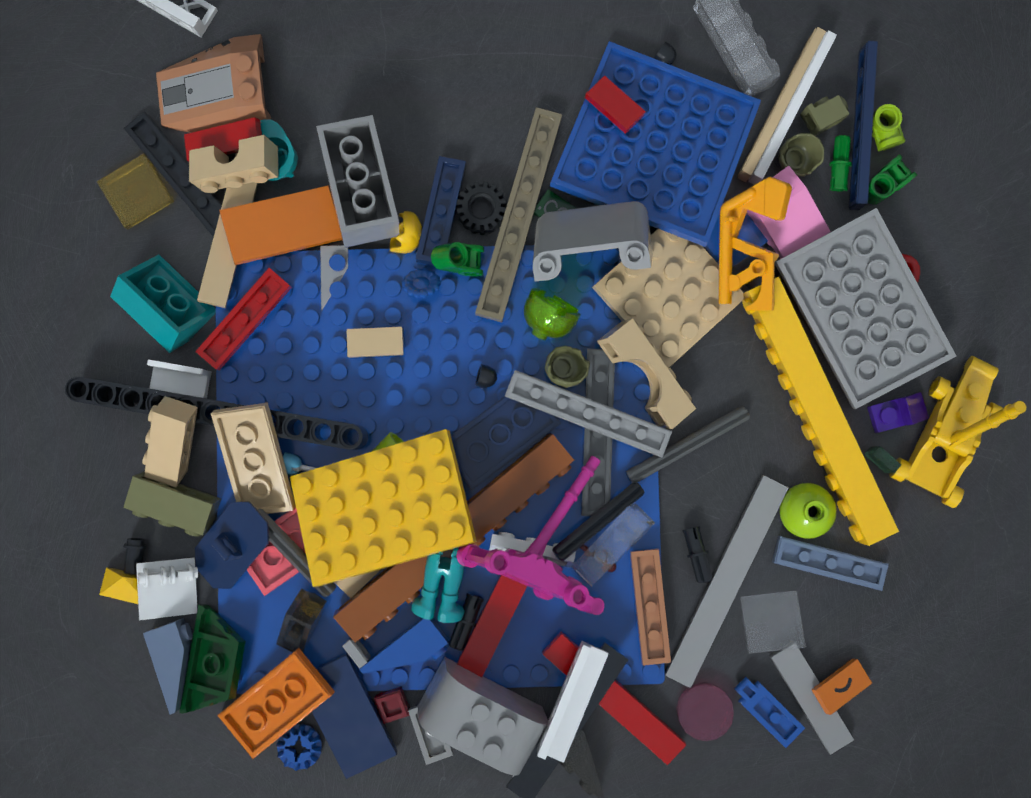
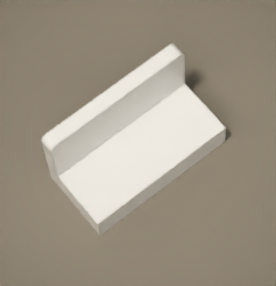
(179, 379)

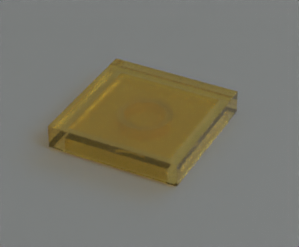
(135, 191)

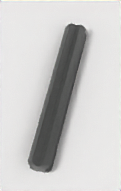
(293, 553)

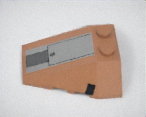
(214, 86)

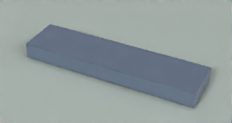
(830, 563)

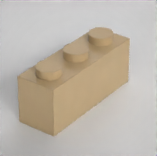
(169, 441)

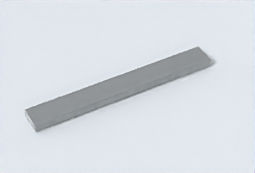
(726, 581)

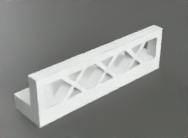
(182, 14)
(572, 702)

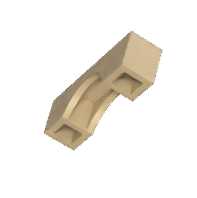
(667, 400)

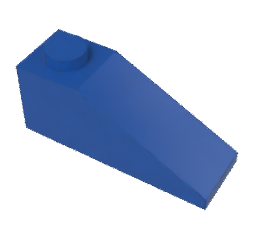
(411, 647)

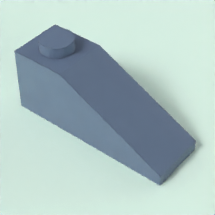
(170, 652)

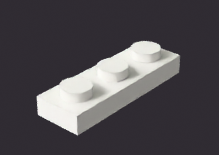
(507, 540)

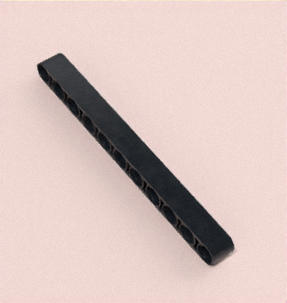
(123, 399)

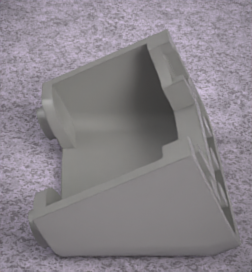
(589, 230)

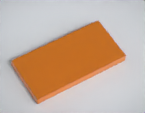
(281, 225)
(276, 703)

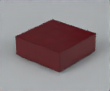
(392, 705)

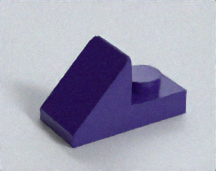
(898, 412)

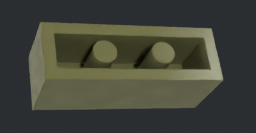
(172, 505)

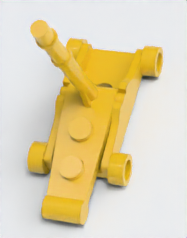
(957, 428)

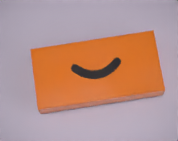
(841, 686)

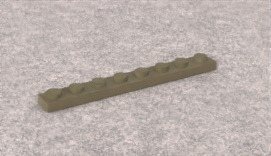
(518, 215)

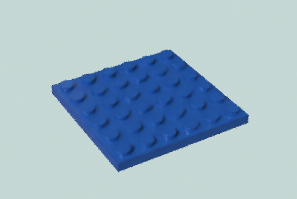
(673, 158)

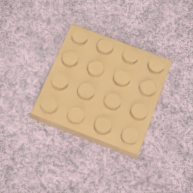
(673, 298)

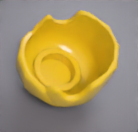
(409, 236)

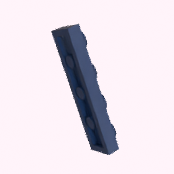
(441, 207)

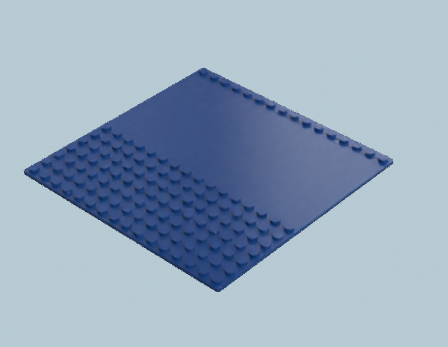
(303, 369)

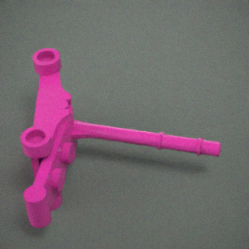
(530, 566)

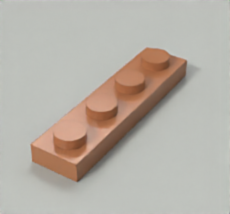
(650, 607)

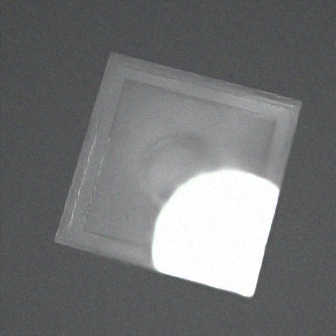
(772, 622)

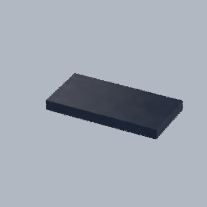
(498, 438)
(352, 720)

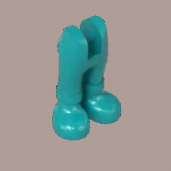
(453, 572)

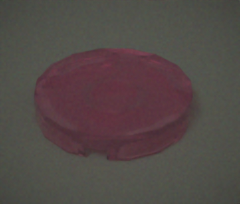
(705, 711)

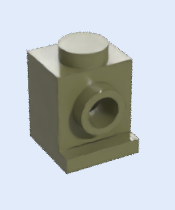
(825, 114)

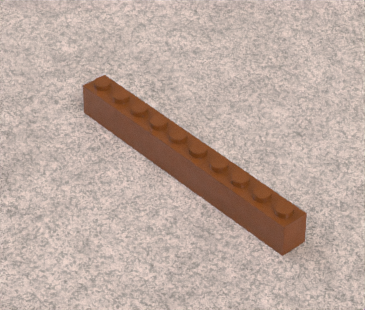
(487, 510)

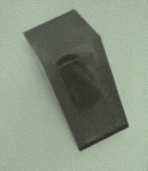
(301, 621)

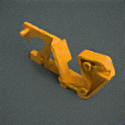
(766, 198)

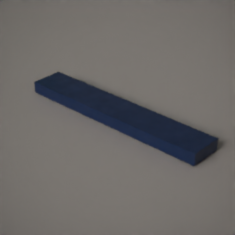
(863, 126)

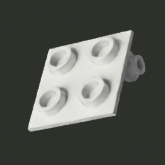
(166, 588)

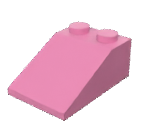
(802, 221)

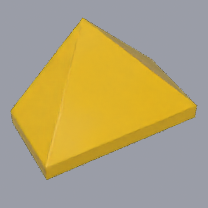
(119, 585)

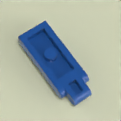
(769, 711)

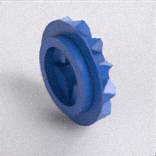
(309, 739)

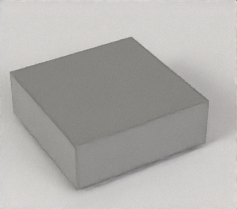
(357, 652)

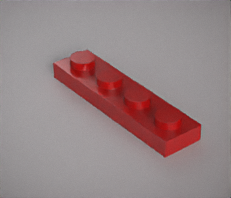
(243, 319)

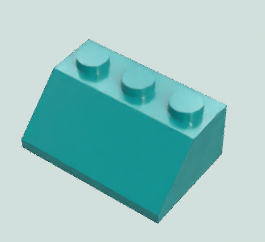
(162, 302)

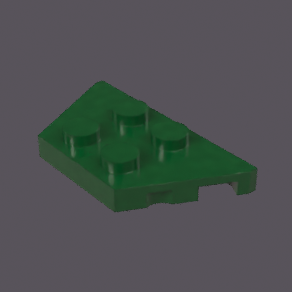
(212, 662)

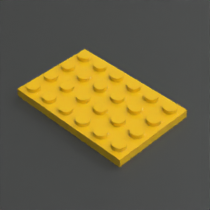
(382, 508)

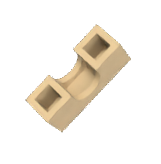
(254, 163)

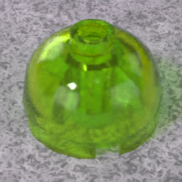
(549, 315)

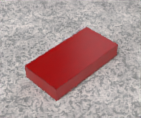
(614, 104)

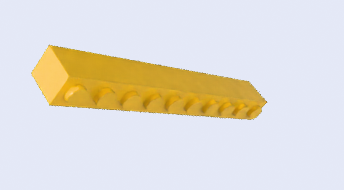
(822, 418)

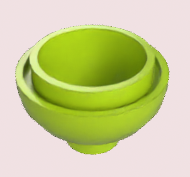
(796, 506)

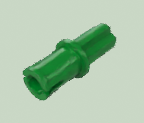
(840, 164)

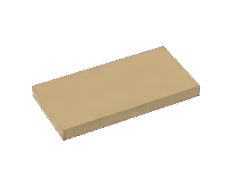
(254, 457)

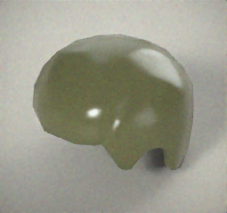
(802, 153)
(566, 366)

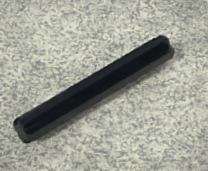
(598, 521)

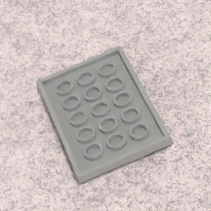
(865, 309)

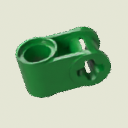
(889, 179)
(458, 258)

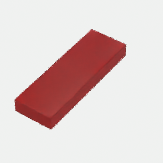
(223, 137)

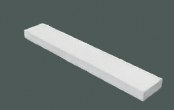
(792, 108)

